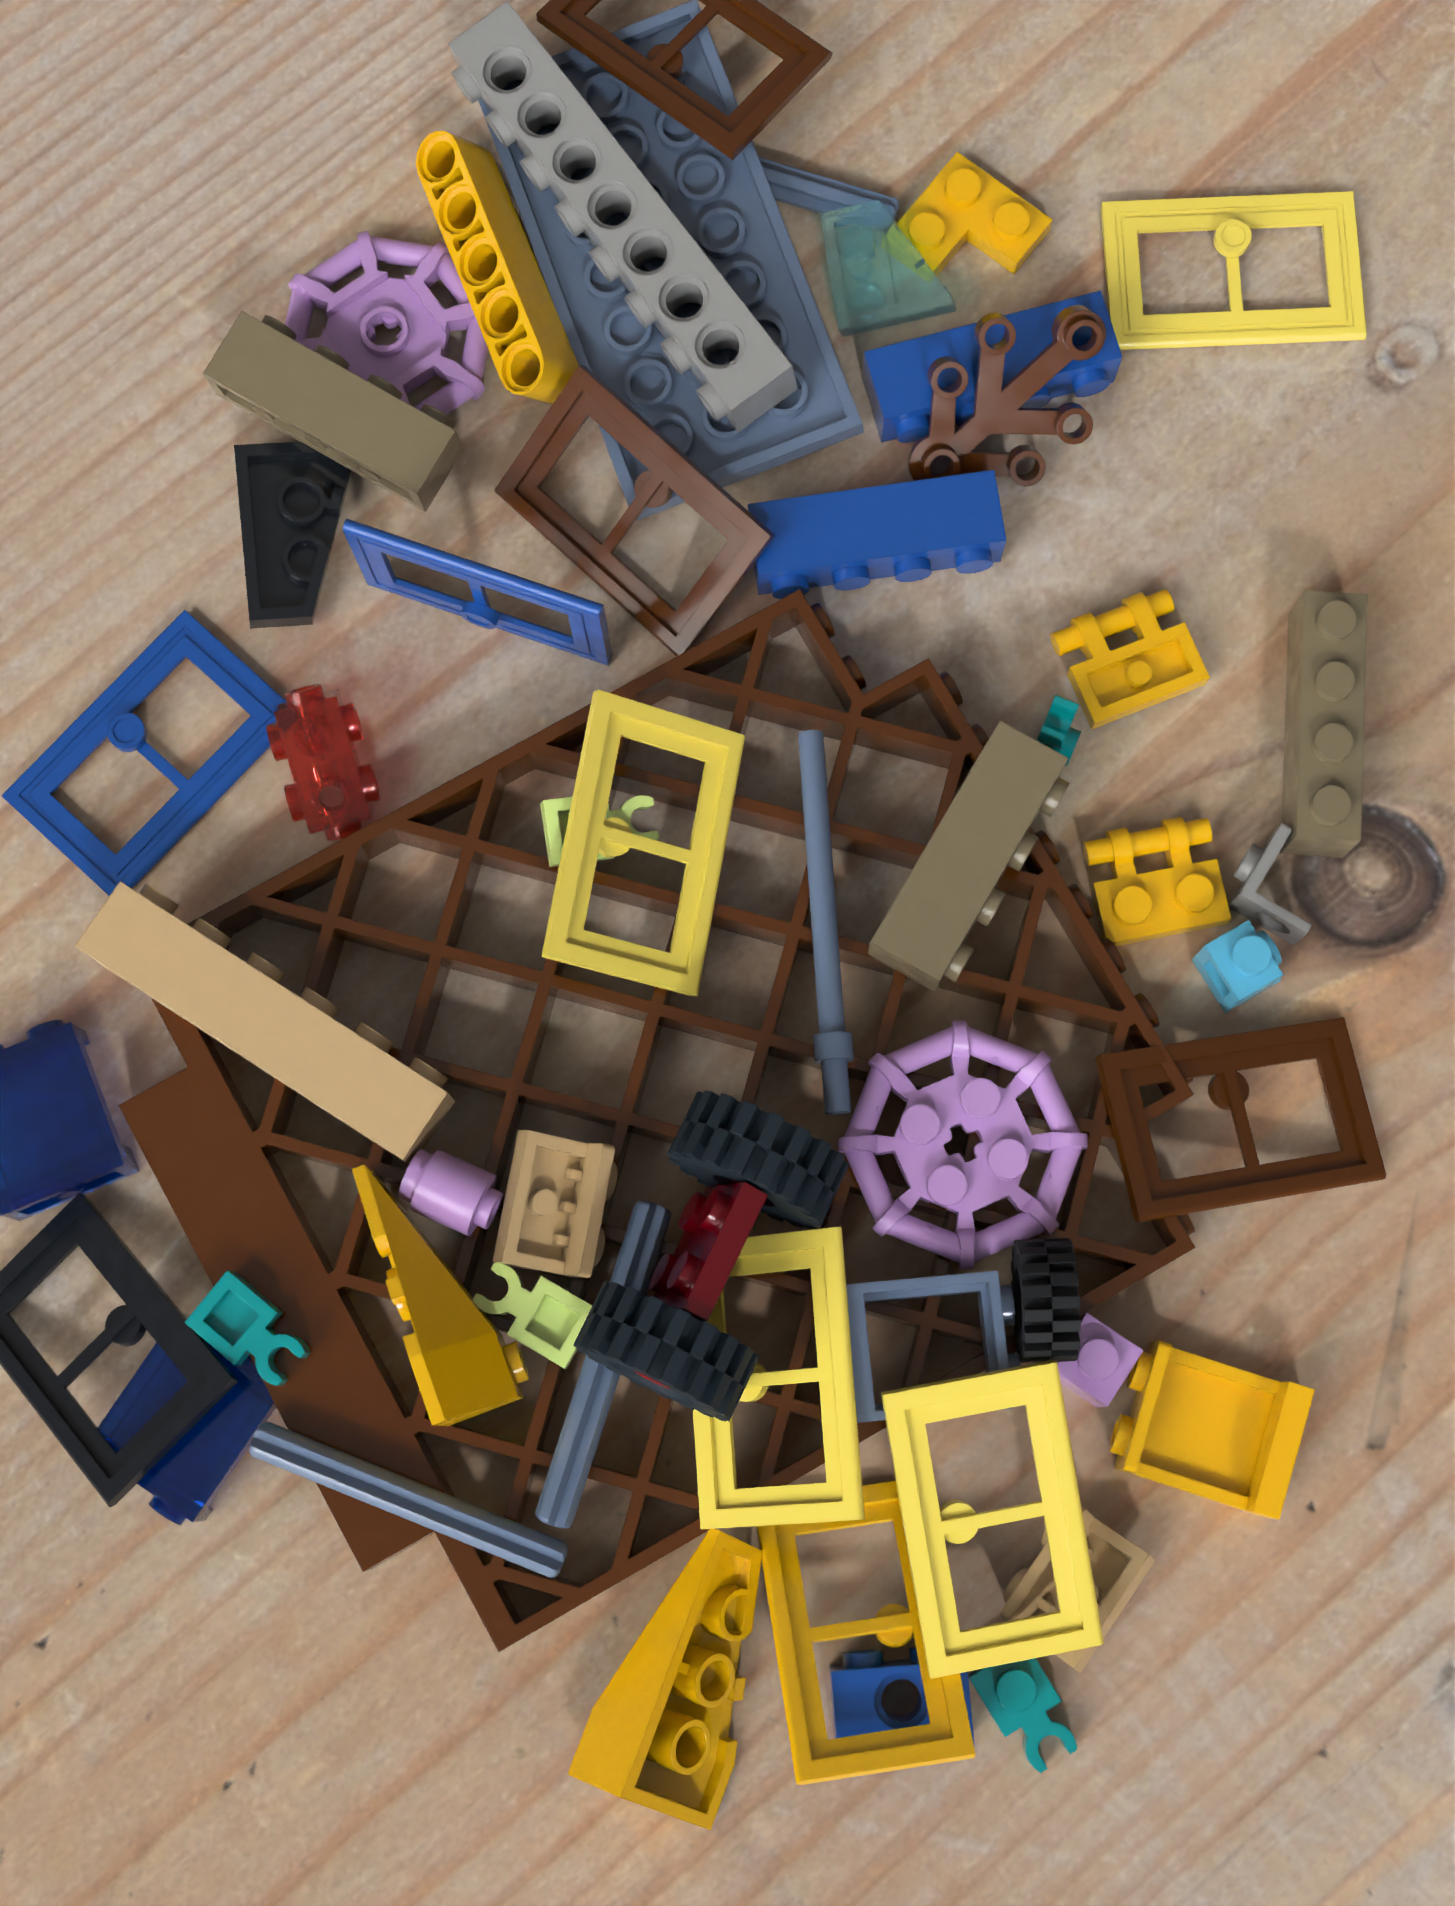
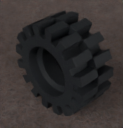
(1045, 1300)

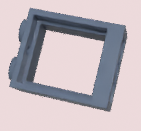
(995, 1312)

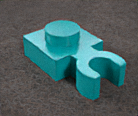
(1056, 728)
(240, 1322)
(1018, 1698)

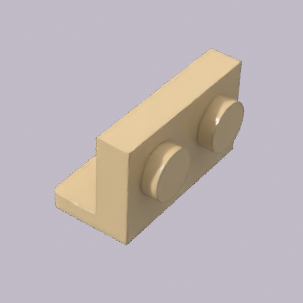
(555, 1205)
(1116, 1570)

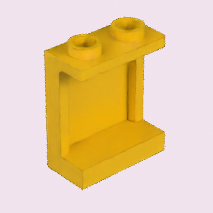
(1211, 1429)

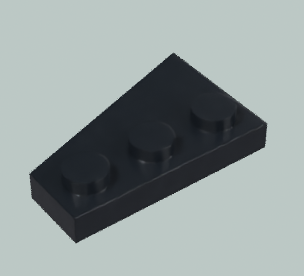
(288, 528)

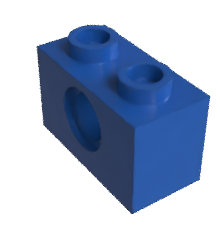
(859, 1688)

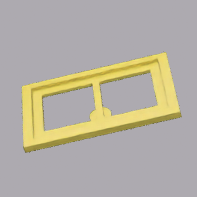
(1232, 220)
(591, 834)
(842, 1496)
(927, 1525)

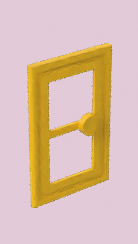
(813, 1754)

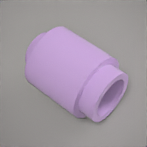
(450, 1191)

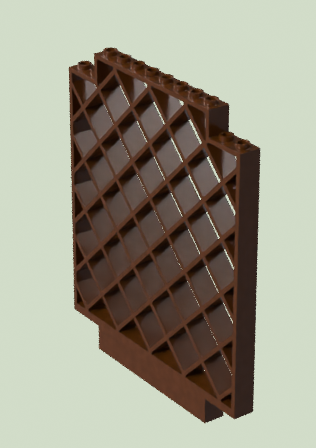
(248, 1221)

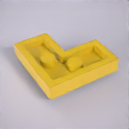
(974, 208)

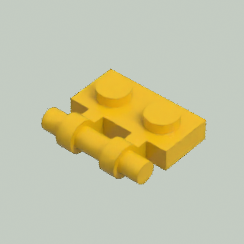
(1138, 673)
(1158, 901)

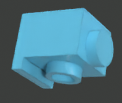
(1239, 965)

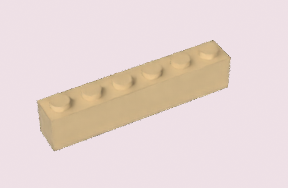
(266, 1022)

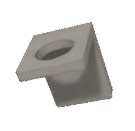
(1256, 907)

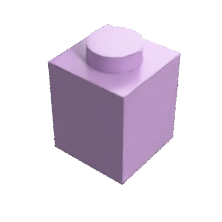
(1102, 1362)

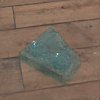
(877, 271)

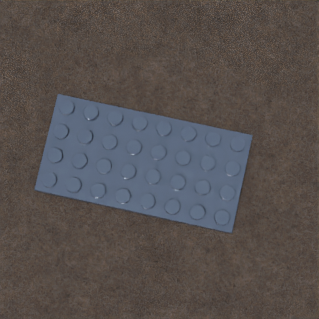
(740, 230)

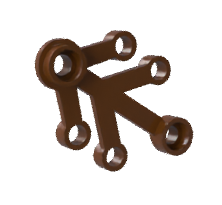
(998, 407)

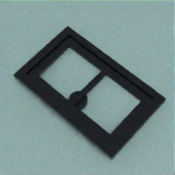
(145, 1309)

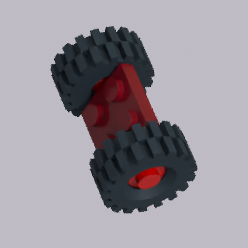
(748, 1166)

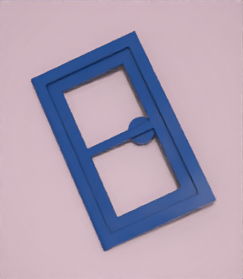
(586, 618)
(113, 719)

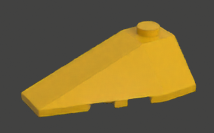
(455, 1345)
(669, 1706)

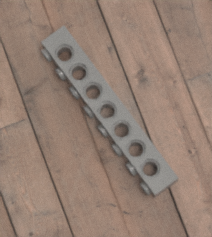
(506, 50)

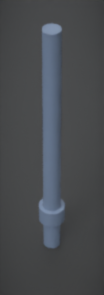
(832, 1045)

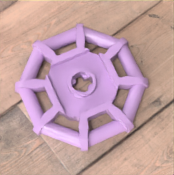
(406, 303)
(999, 1157)

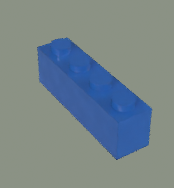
(898, 372)
(880, 534)

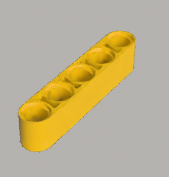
(496, 266)

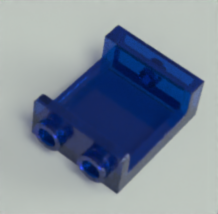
(54, 1123)
(206, 1456)

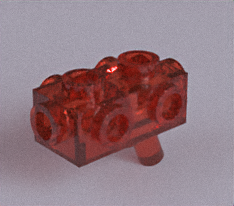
(319, 744)

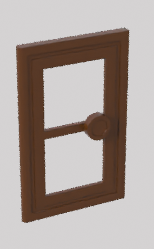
(657, 74)
(668, 472)
(1223, 1056)

